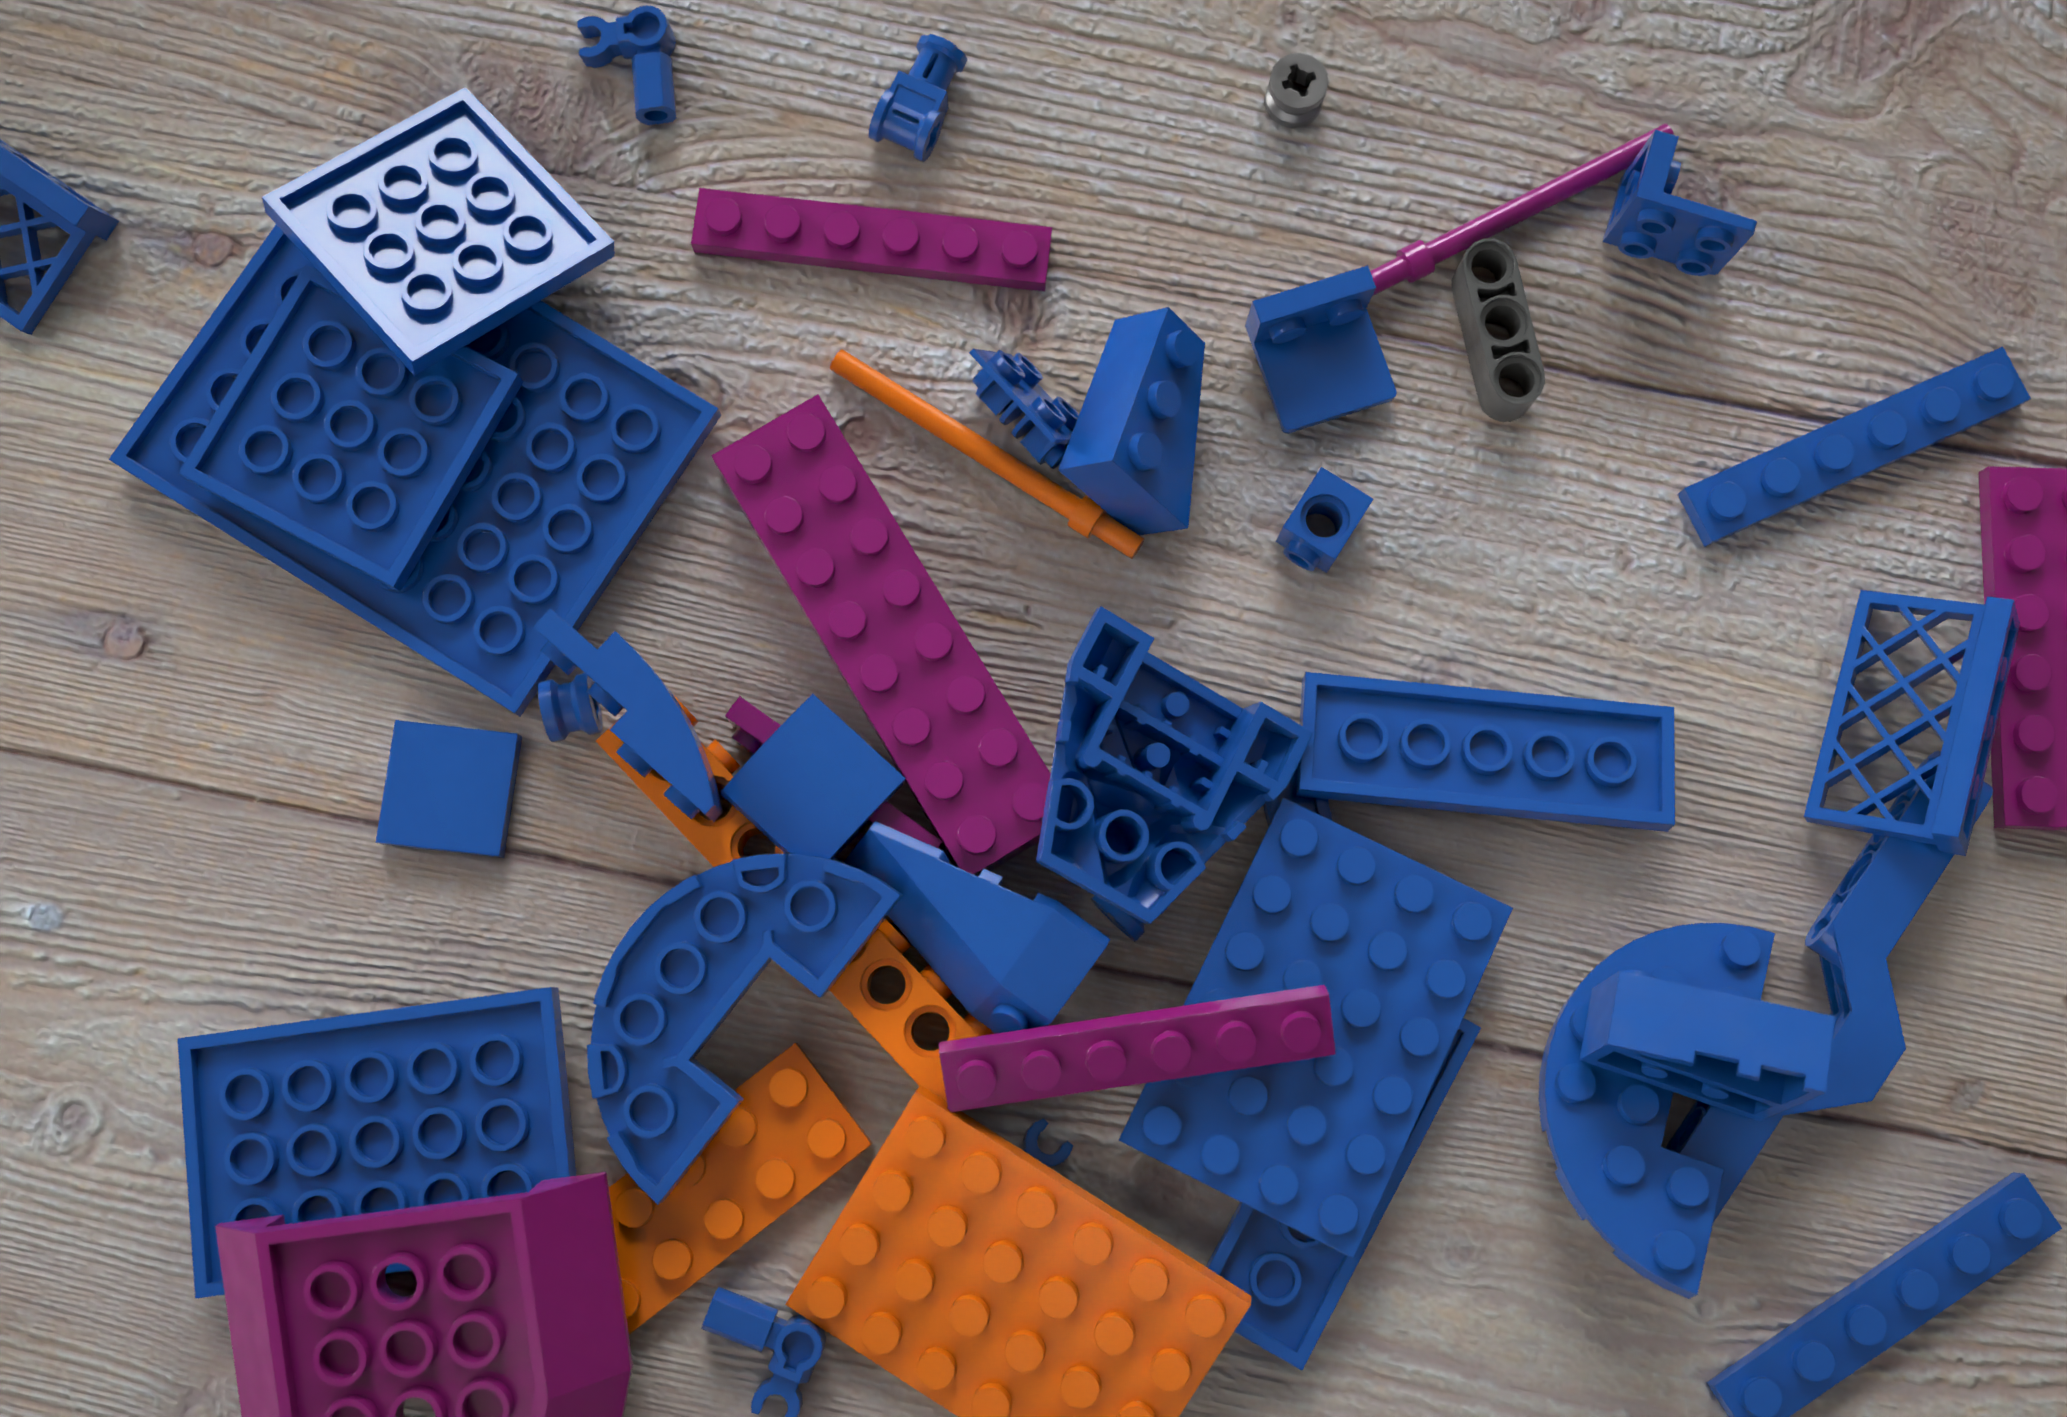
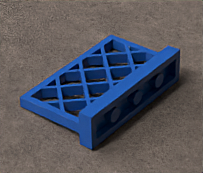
(59, 207)
(1969, 729)

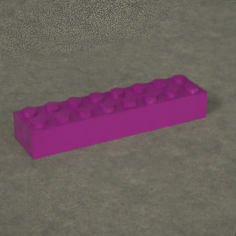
(890, 635)

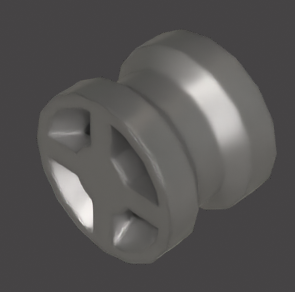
(1290, 104)

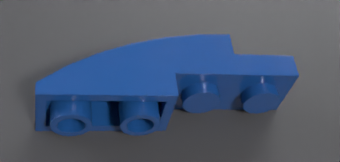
(654, 725)

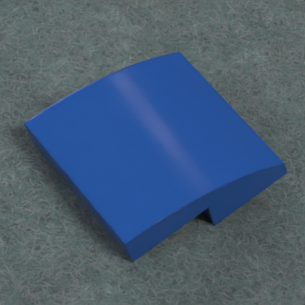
(813, 783)

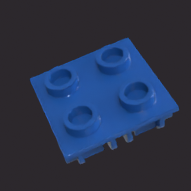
(1017, 380)

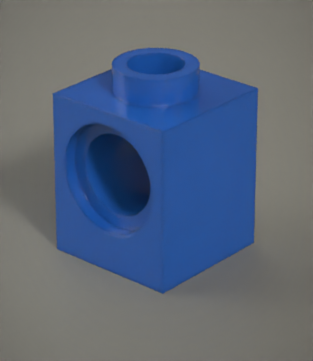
(1338, 502)

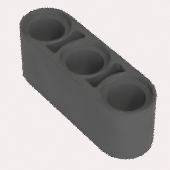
(1507, 305)

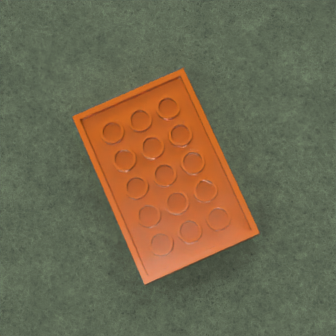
(1011, 1283)

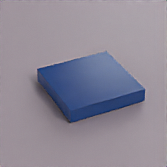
(449, 789)

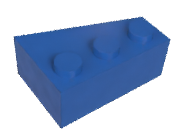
(1708, 1044)

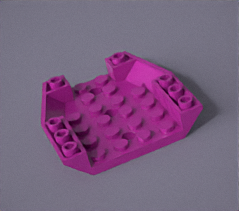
(506, 1317)

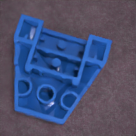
(1152, 771)

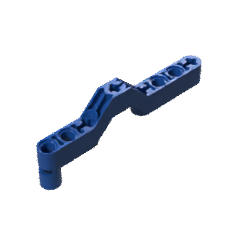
(1853, 943)

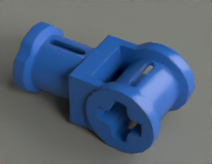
(917, 102)

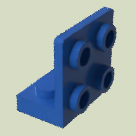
(1663, 226)
(1320, 350)

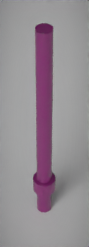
(1420, 258)

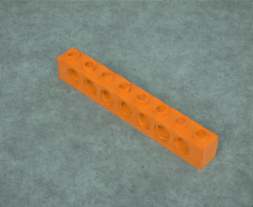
(888, 1023)

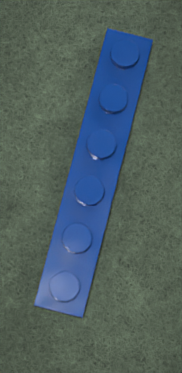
(1853, 446)
(1887, 1302)

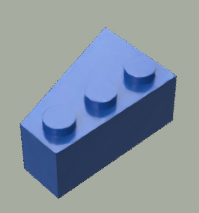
(1141, 424)

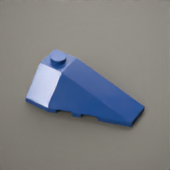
(993, 948)

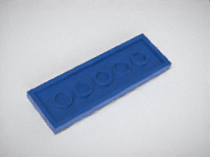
(1488, 752)
(1297, 1277)

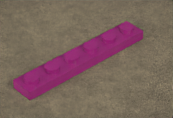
(871, 239)
(1137, 1048)

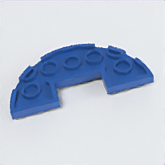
(684, 975)
(1611, 1127)

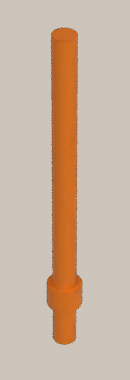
(1083, 514)

